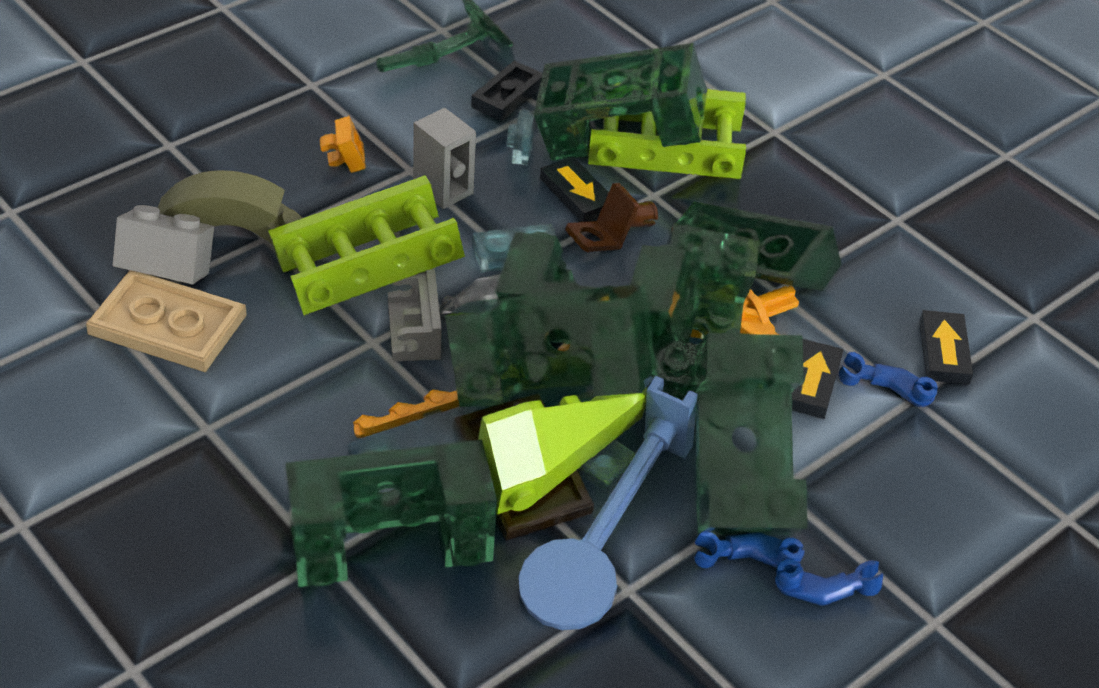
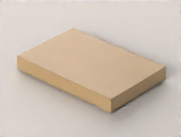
(167, 320)

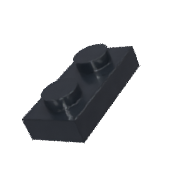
(507, 91)

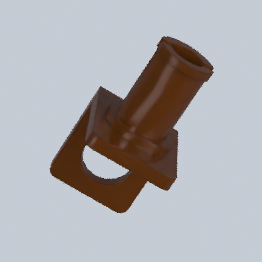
(614, 221)

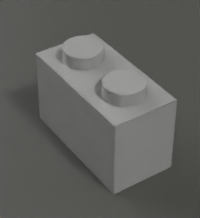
(445, 156)
(163, 244)

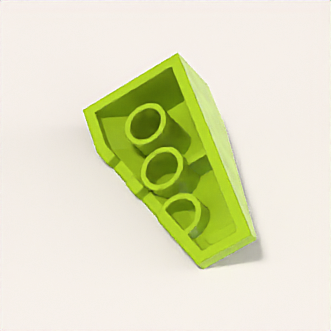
(539, 447)

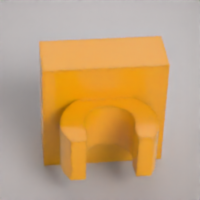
(347, 145)

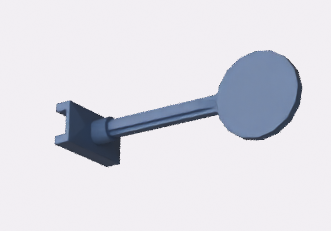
(571, 579)

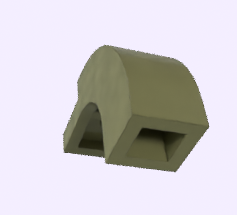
(230, 200)

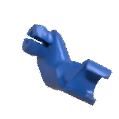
(915, 390)
(748, 545)
(822, 591)

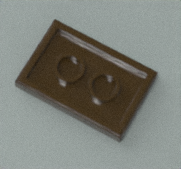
(561, 504)

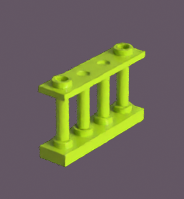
(645, 151)
(358, 223)

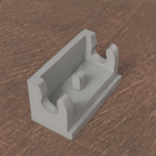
(415, 319)

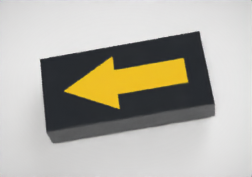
(575, 188)
(946, 347)
(820, 372)

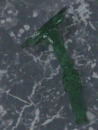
(429, 53)

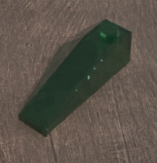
(789, 249)

